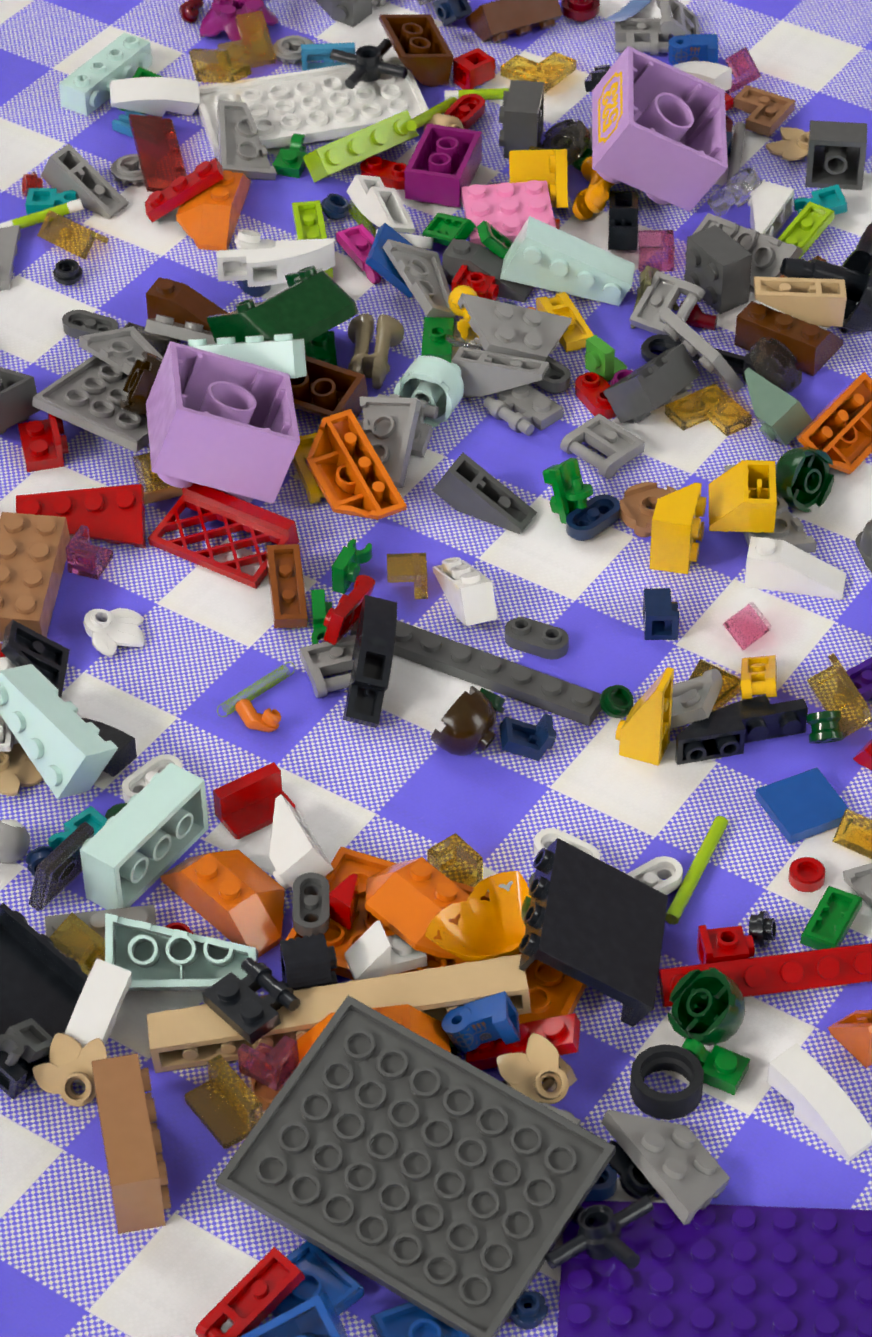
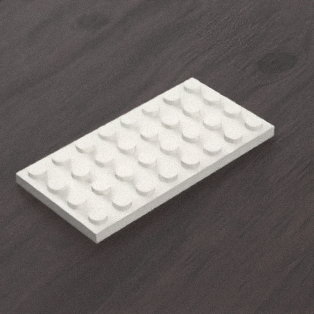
(312, 103)

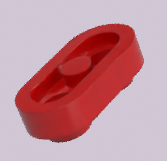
(467, 109)
(390, 172)
(589, 390)

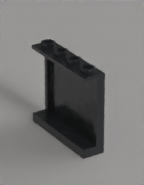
(595, 927)
(34, 985)

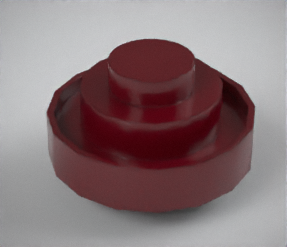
(580, 9)

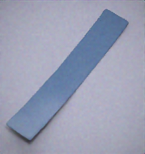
(628, 11)

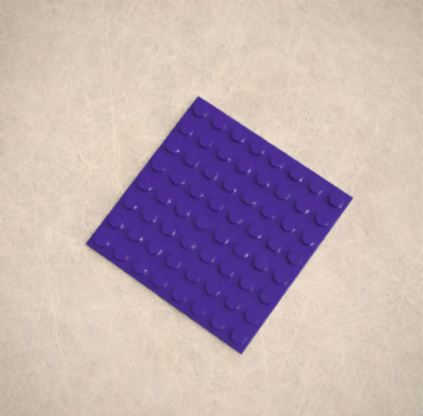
(725, 1275)

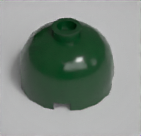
(804, 477)
(706, 1007)

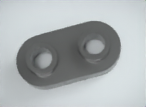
(83, 323)
(556, 378)
(536, 638)
(311, 904)

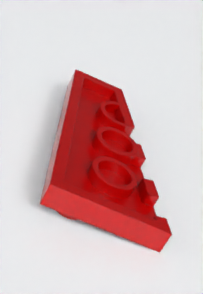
(109, 512)

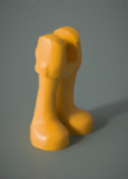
(593, 197)

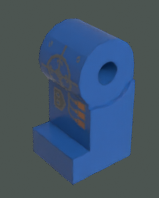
(693, 48)
(482, 1022)

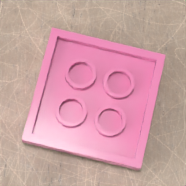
(506, 206)

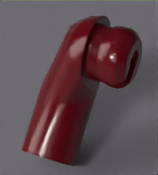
(189, 10)
(700, 319)

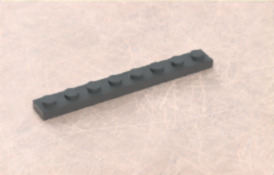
(495, 673)

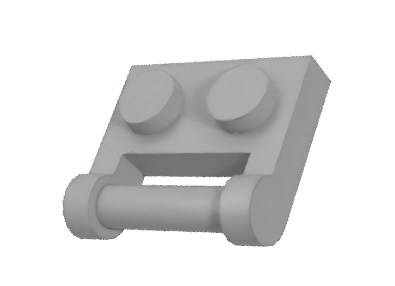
(683, 19)
(663, 294)
(607, 438)
(328, 659)
(695, 698)

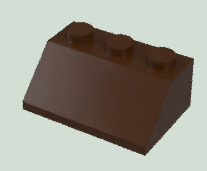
(506, 17)
(419, 47)
(807, 342)
(328, 389)

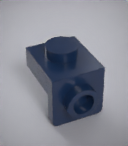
(451, 10)
(527, 739)

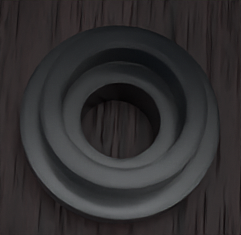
(67, 272)
(762, 928)

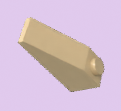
(807, 299)

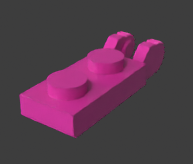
(357, 244)

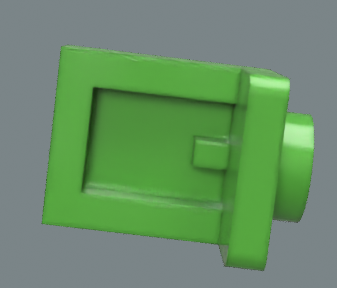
(601, 358)

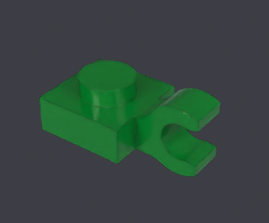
(290, 161)
(347, 565)
(319, 611)
(721, 1067)

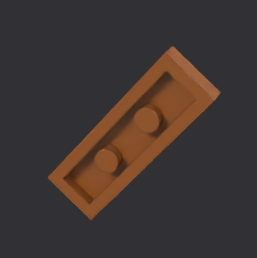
(286, 586)

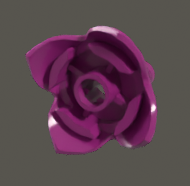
(223, 16)

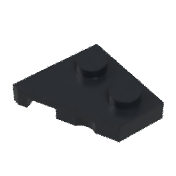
(27, 647)

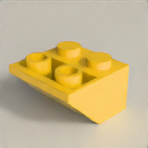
(744, 498)
(676, 529)

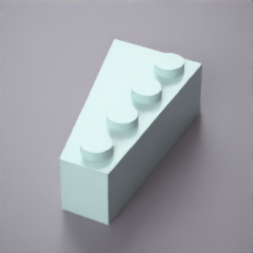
(567, 264)
(51, 733)
(171, 957)

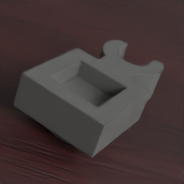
(25, 1041)

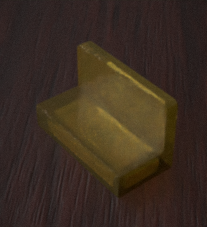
(216, 66)
(69, 234)
(838, 693)
(225, 1104)

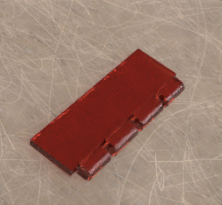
(157, 151)

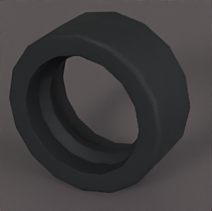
(664, 1104)

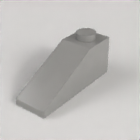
(70, 171)
(494, 372)

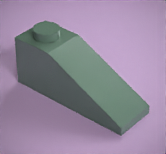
(775, 409)

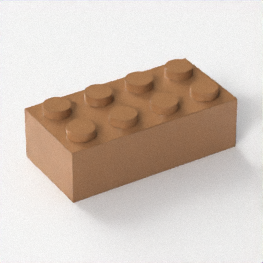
(31, 568)
(131, 1143)

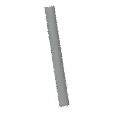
(736, 150)

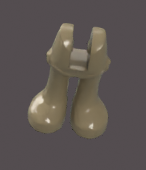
(388, 334)

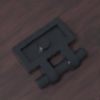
(244, 1009)

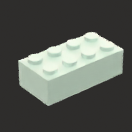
(144, 838)

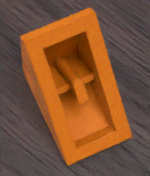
(855, 1035)

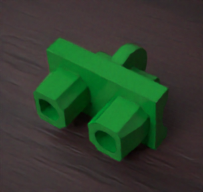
(567, 488)

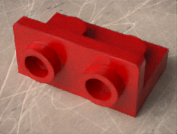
(43, 444)

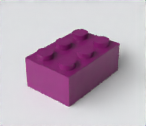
(442, 165)

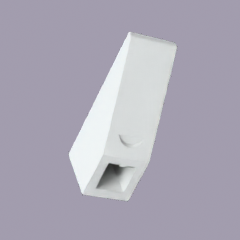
(466, 591)

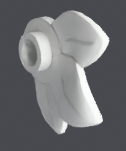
(252, 240)
(114, 629)

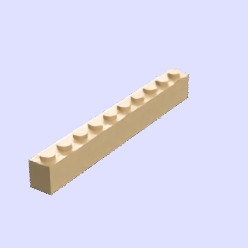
(198, 1034)

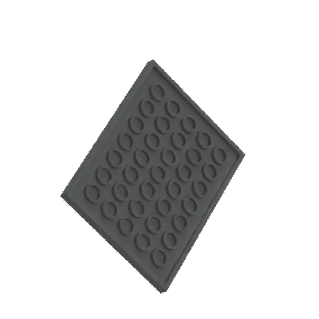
(417, 1169)

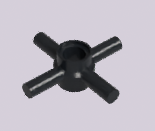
(368, 63)
(601, 1233)

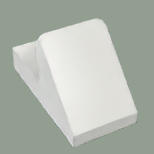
(381, 955)

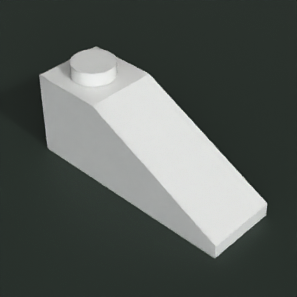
(770, 207)
(785, 568)
(294, 846)

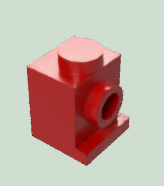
(473, 69)
(481, 283)
(723, 944)

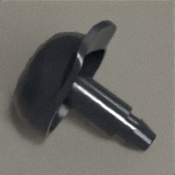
(857, 277)

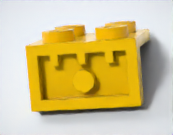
(542, 166)

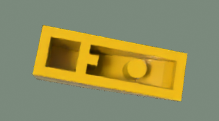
(648, 724)

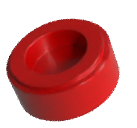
(806, 874)

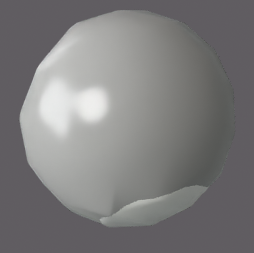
(13, 841)

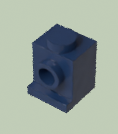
(660, 615)

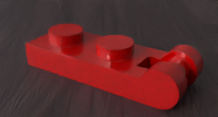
(348, 610)
(253, 1297)

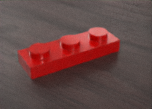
(183, 189)
(560, 1031)

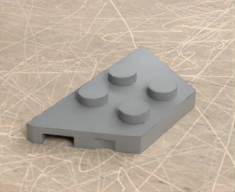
(514, 328)
(670, 1161)

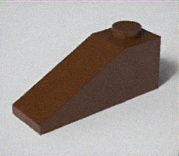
(180, 303)

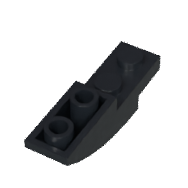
(372, 661)
(737, 724)

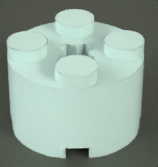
(435, 382)

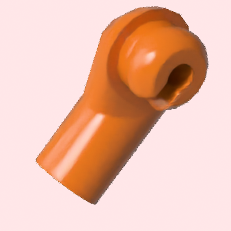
(263, 722)

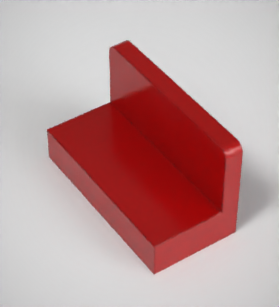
(249, 801)

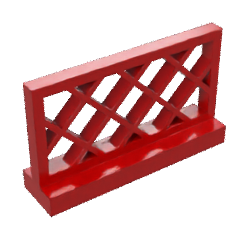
(237, 517)

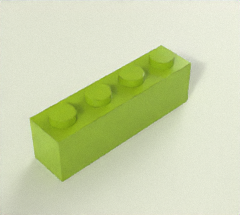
(359, 146)

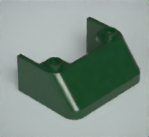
(305, 309)

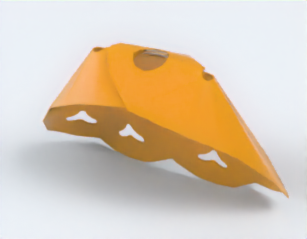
(485, 926)

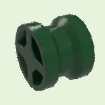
(824, 727)

